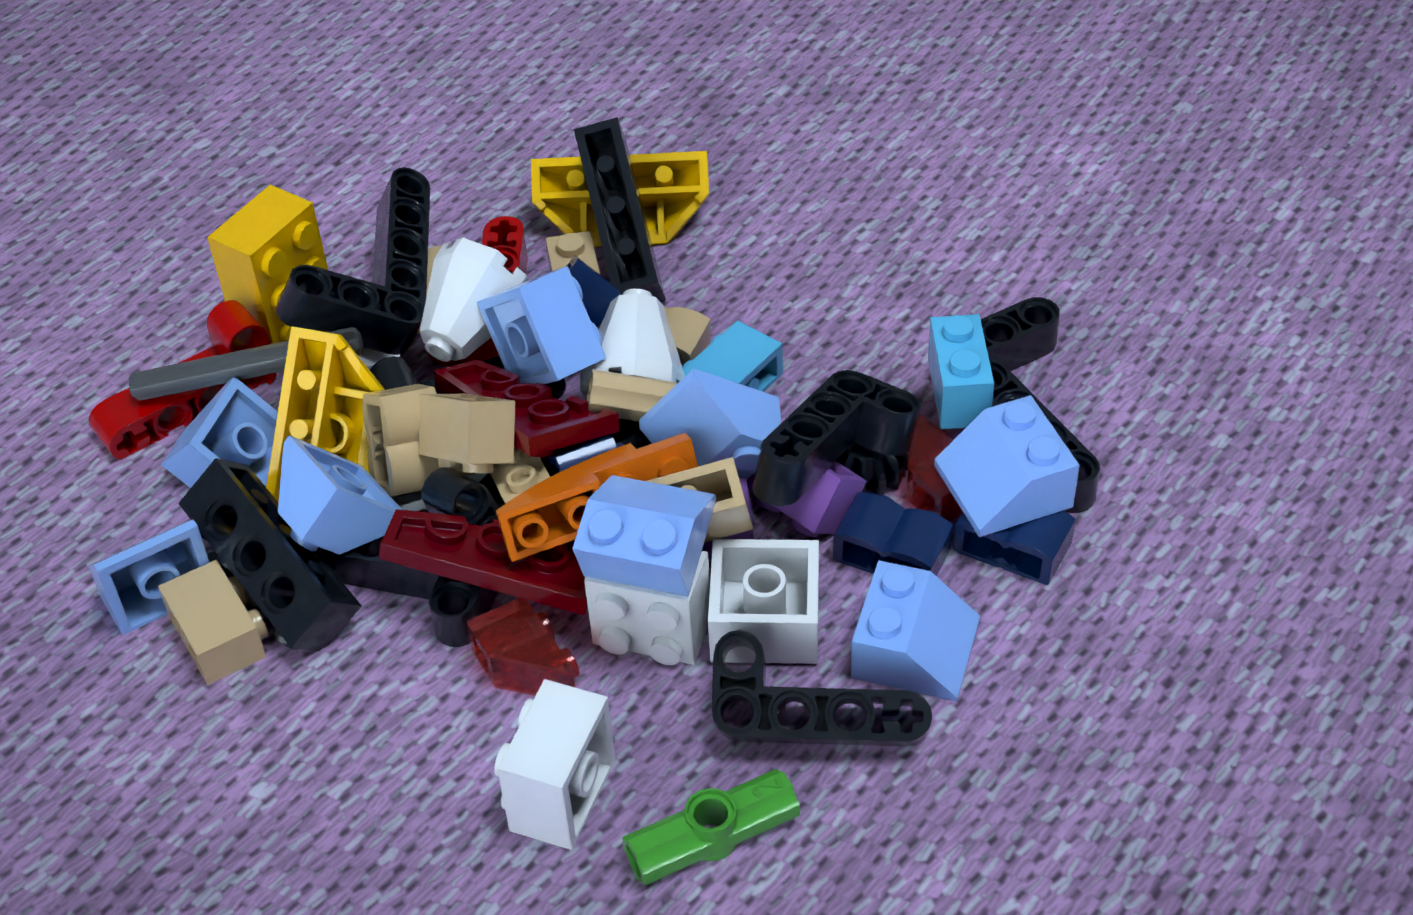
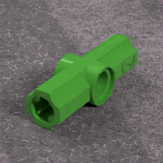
(684, 839)

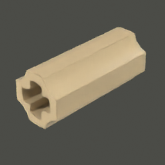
(624, 393)

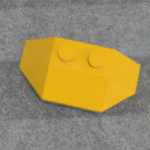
(668, 184)
(322, 399)

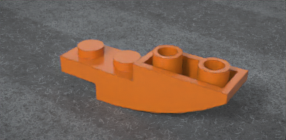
(554, 508)

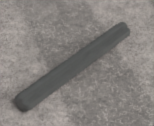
(220, 368)

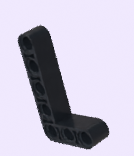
(394, 302)
(1020, 337)

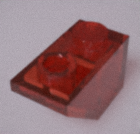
(924, 484)
(520, 648)

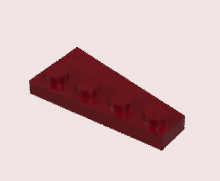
(540, 419)
(479, 557)

